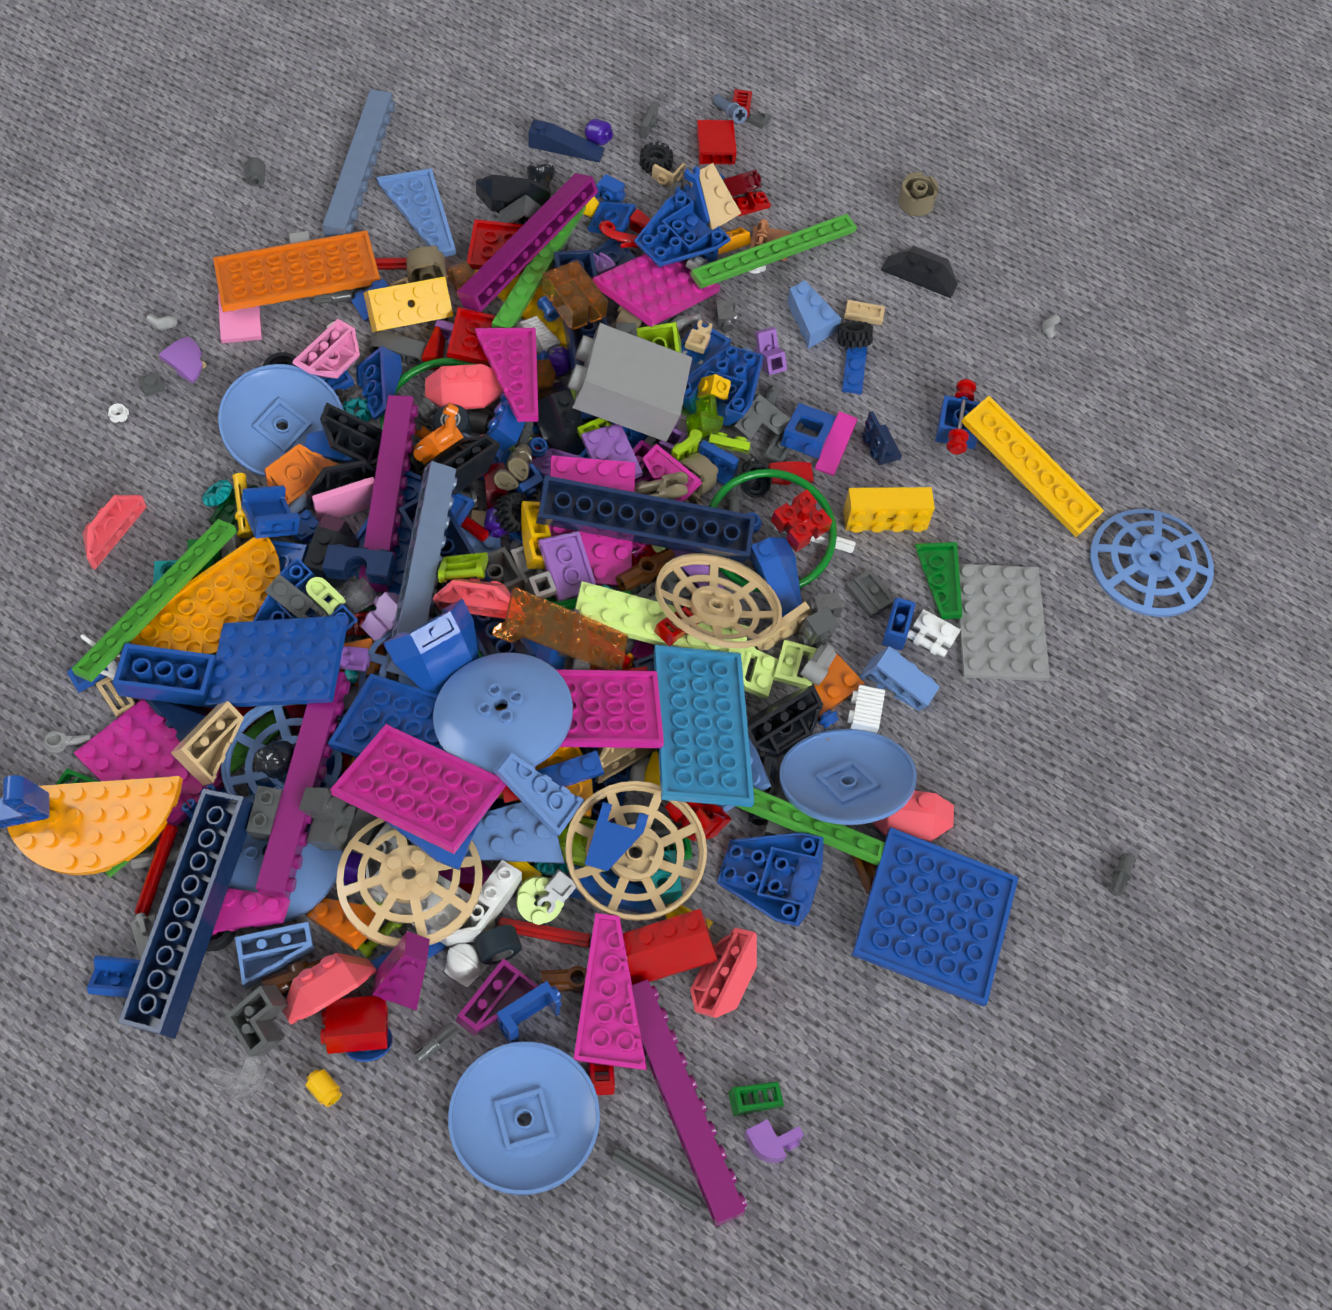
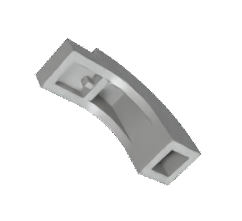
(535, 580)

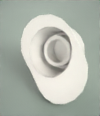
(464, 964)

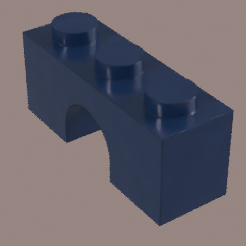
(342, 560)

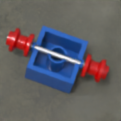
(952, 411)

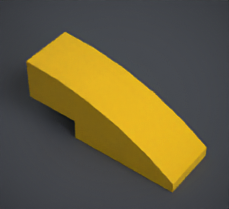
(532, 534)

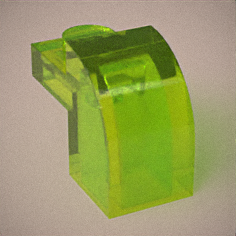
(706, 417)

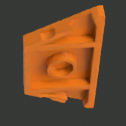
(296, 471)

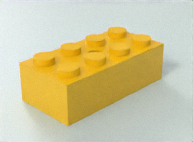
(389, 306)
(888, 509)

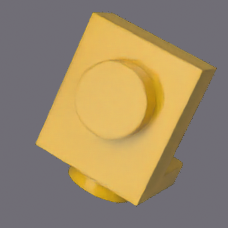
(715, 386)

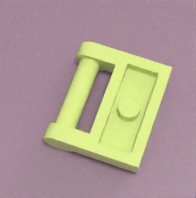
(789, 664)
(761, 674)

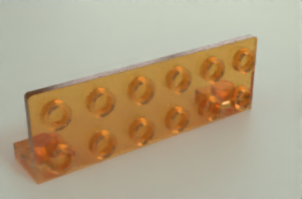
(562, 631)

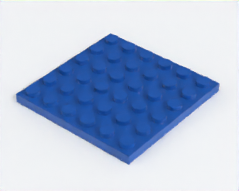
(936, 917)

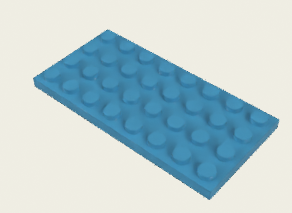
(703, 727)

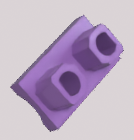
(355, 658)

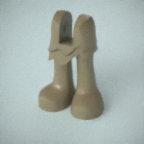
(516, 468)
(669, 487)

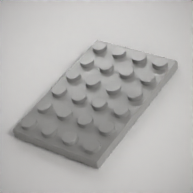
(1002, 623)

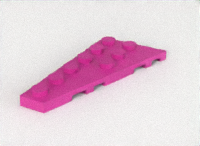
(514, 363)
(608, 1013)

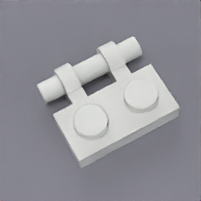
(935, 628)

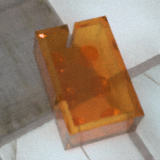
(573, 293)

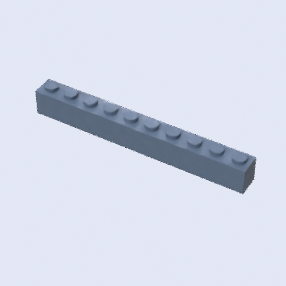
(358, 164)
(424, 551)

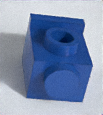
(610, 189)

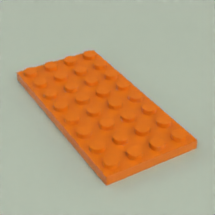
(295, 271)

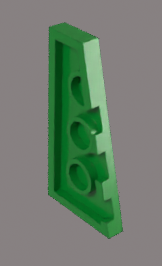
(942, 575)

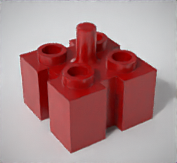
(801, 520)
(711, 817)

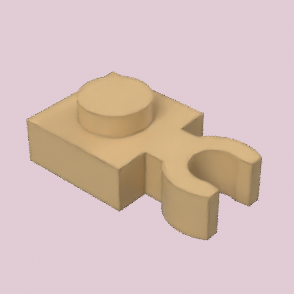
(699, 338)

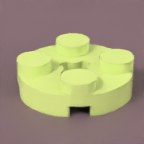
(526, 898)

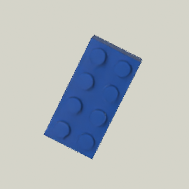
(164, 674)

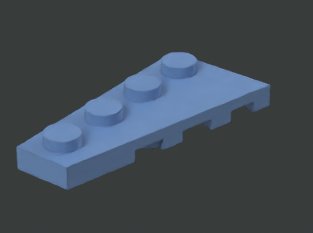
(542, 796)

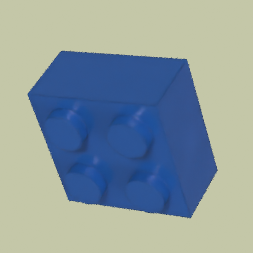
(306, 528)

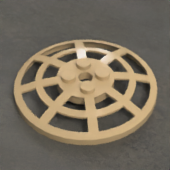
(728, 604)
(651, 848)
(405, 890)

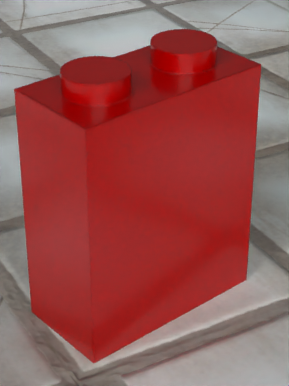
(716, 142)
(355, 1025)

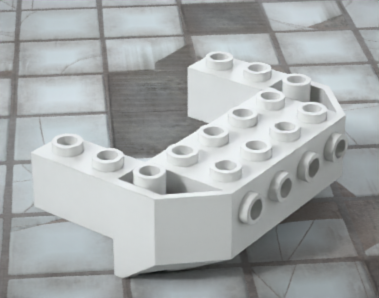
(493, 897)

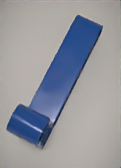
(22, 802)

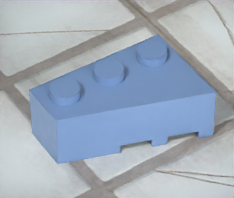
(812, 314)
(901, 677)
(272, 950)

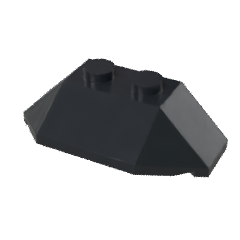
(501, 191)
(922, 269)
(559, 419)
(351, 435)
(469, 458)
(339, 476)
(328, 532)
(785, 721)

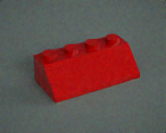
(669, 947)

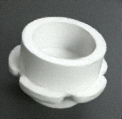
(115, 409)

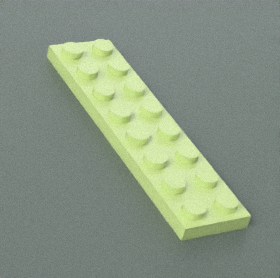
(639, 617)

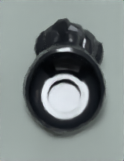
(541, 174)
(758, 486)
(274, 759)

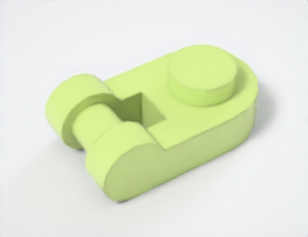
(318, 590)

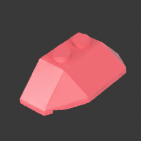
(463, 385)
(110, 526)
(480, 597)
(923, 816)
(723, 982)
(325, 984)

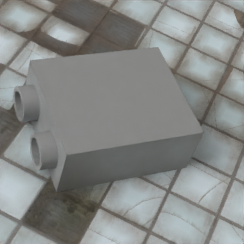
(630, 381)

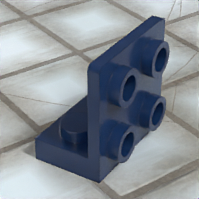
(880, 441)

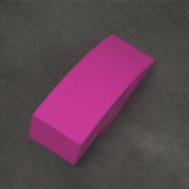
(836, 443)

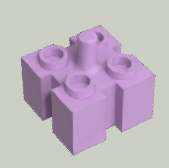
(381, 620)

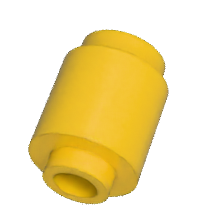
(323, 1087)

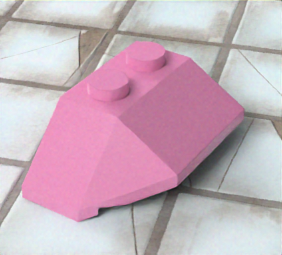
(331, 352)

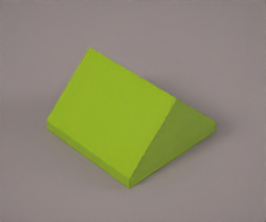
(663, 334)

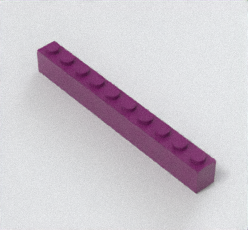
(527, 242)
(390, 478)
(305, 770)
(686, 1109)

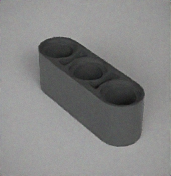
(409, 349)

